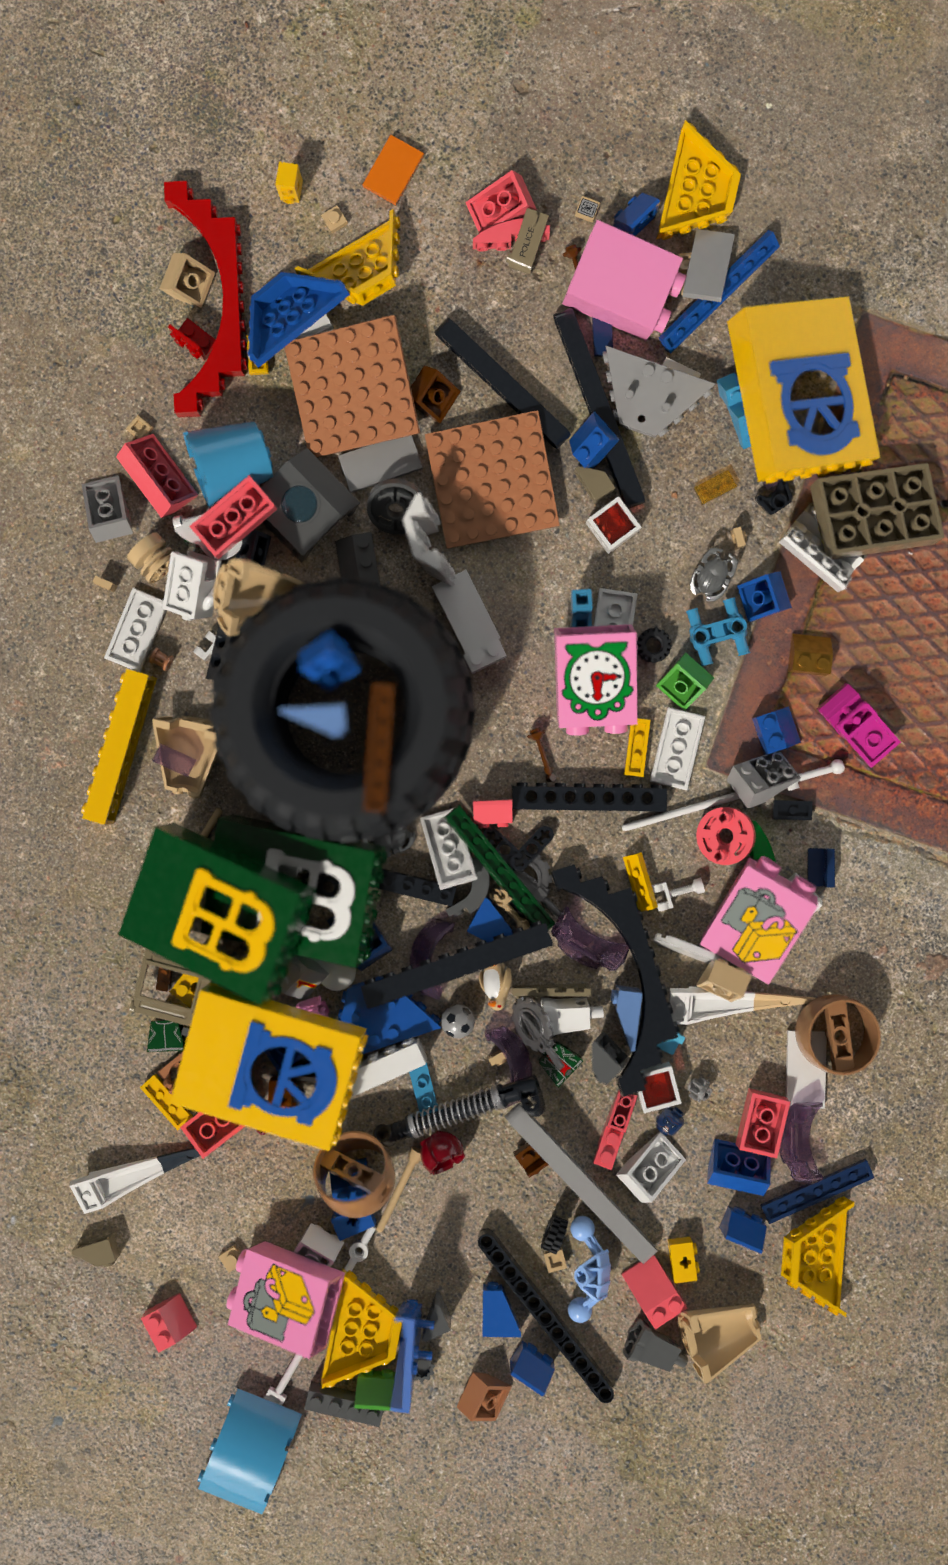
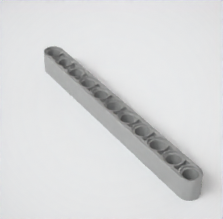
(581, 1183)

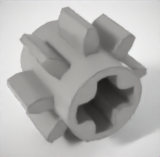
(699, 1089)

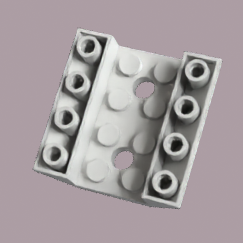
(419, 522)
(805, 543)

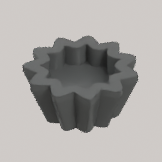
(424, 1370)

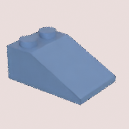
(325, 718)
(627, 1006)

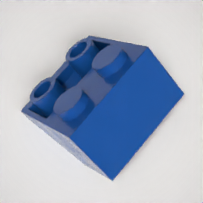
(328, 661)

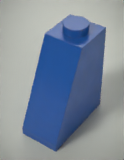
(488, 922)
(498, 1313)

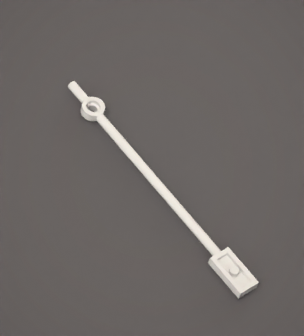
(276, 1395)

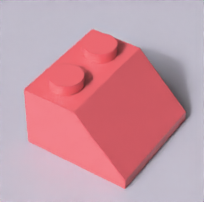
(492, 812)
(168, 1322)

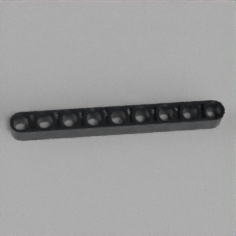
(500, 380)

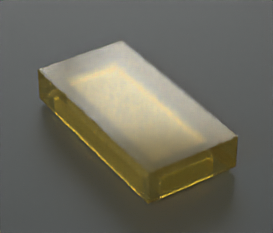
(715, 487)

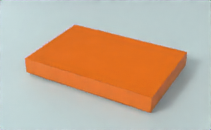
(393, 170)

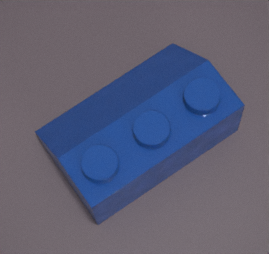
(738, 1168)

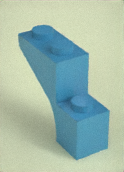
(730, 393)
(581, 608)

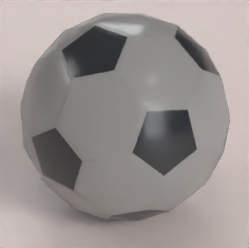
(457, 1021)

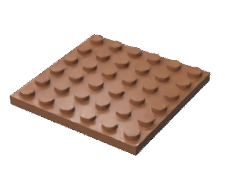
(352, 387)
(492, 479)

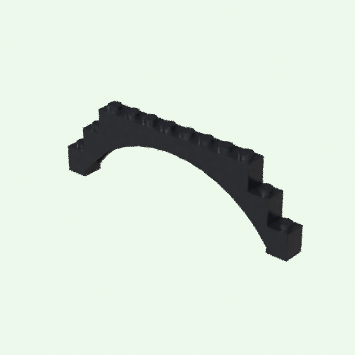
(656, 1019)

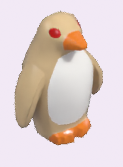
(496, 984)

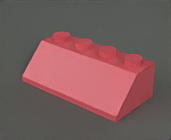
(156, 475)
(233, 517)

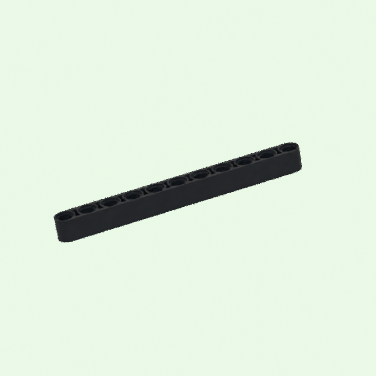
(597, 402)
(548, 1324)

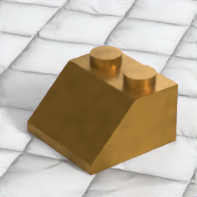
(810, 655)

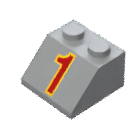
(303, 977)

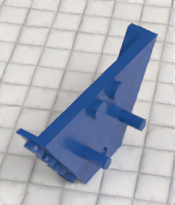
(302, 304)
(387, 1022)
(411, 1317)

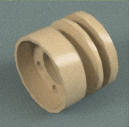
(151, 556)

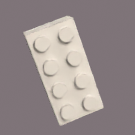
(389, 1064)

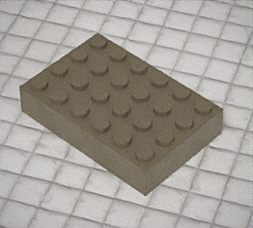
(877, 511)

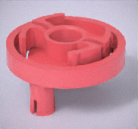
(722, 852)

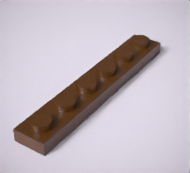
(379, 748)

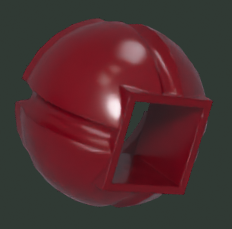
(441, 1152)

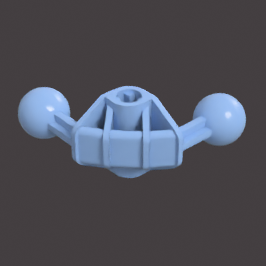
(591, 1276)

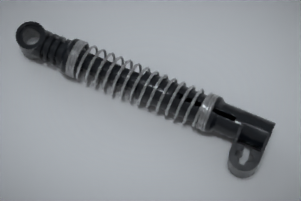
(495, 1098)

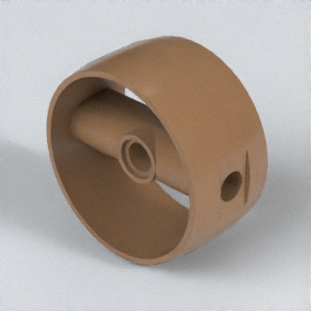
(840, 1048)
(377, 1185)

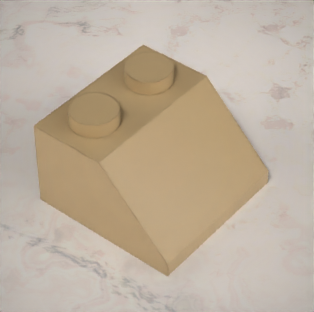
(187, 280)
(724, 980)

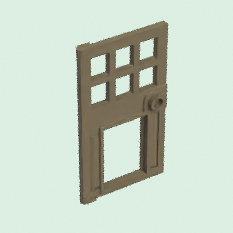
(159, 1008)

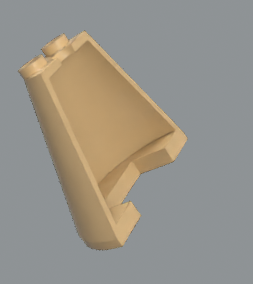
(193, 738)
(718, 1336)

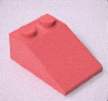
(500, 202)
(654, 1291)

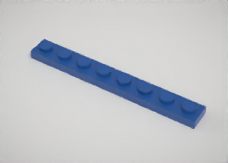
(736, 275)

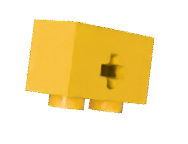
(289, 182)
(687, 1270)

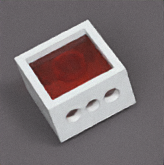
(613, 525)
(660, 1088)

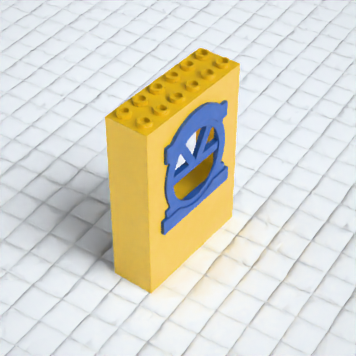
(769, 352)
(228, 1037)

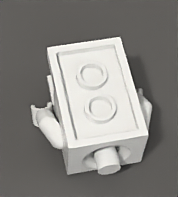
(191, 585)

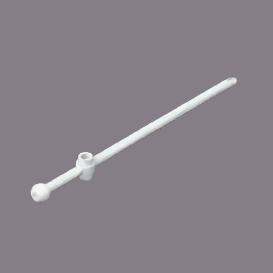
(836, 766)

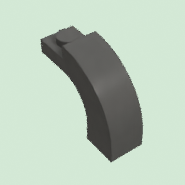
(477, 893)

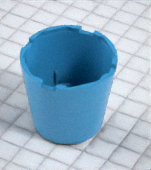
(227, 457)

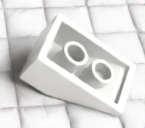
(651, 1168)

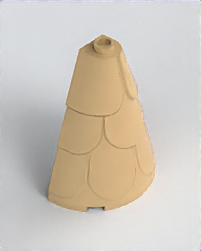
(243, 589)

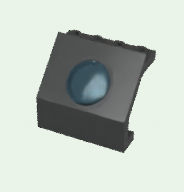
(306, 502)

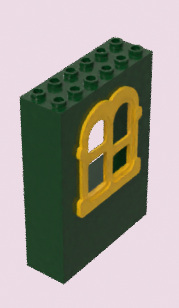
(169, 897)

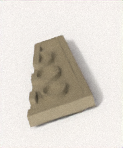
(556, 990)

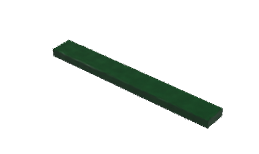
(497, 867)

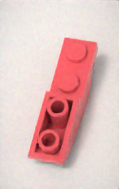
(501, 235)
(614, 1129)

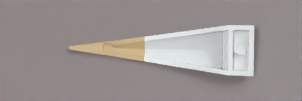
(697, 1004)

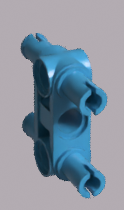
(718, 631)

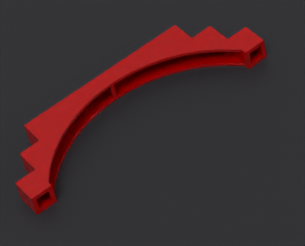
(228, 351)

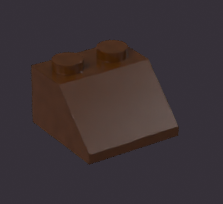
(433, 393)

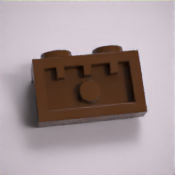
(530, 1160)

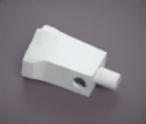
(570, 1014)

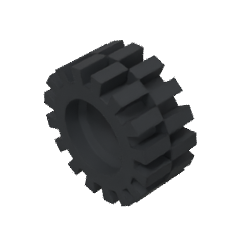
(665, 645)
(554, 1234)

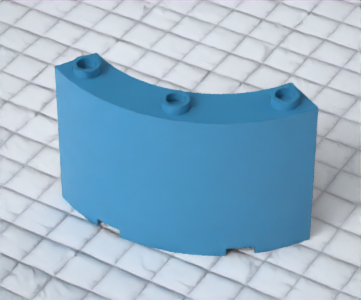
(249, 1451)

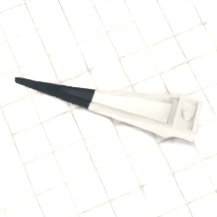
(112, 1183)

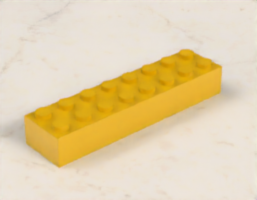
(119, 747)

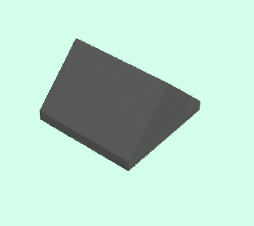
(441, 1315)

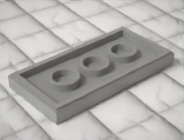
(708, 265)
(380, 462)

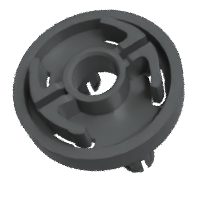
(380, 500)

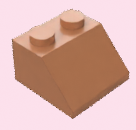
(483, 1397)

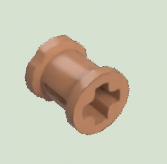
(161, 659)

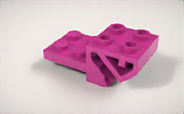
(858, 725)

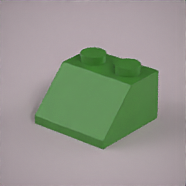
(685, 681)
(375, 1390)

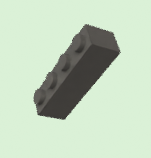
(340, 1404)

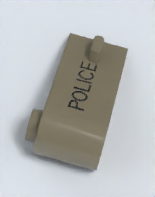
(528, 241)

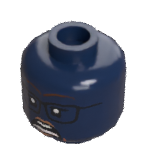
(670, 1121)

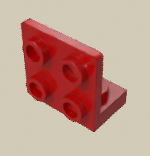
(193, 338)

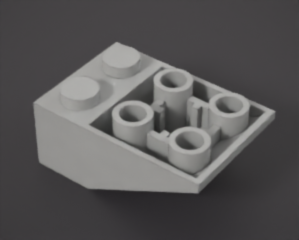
(762, 778)

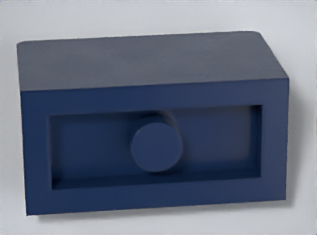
(821, 867)

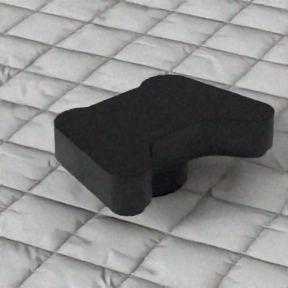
(777, 499)

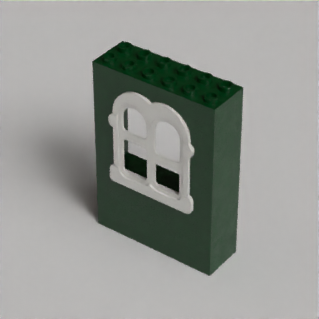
(353, 863)

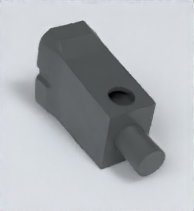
(652, 1347)

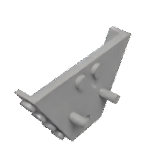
(650, 391)

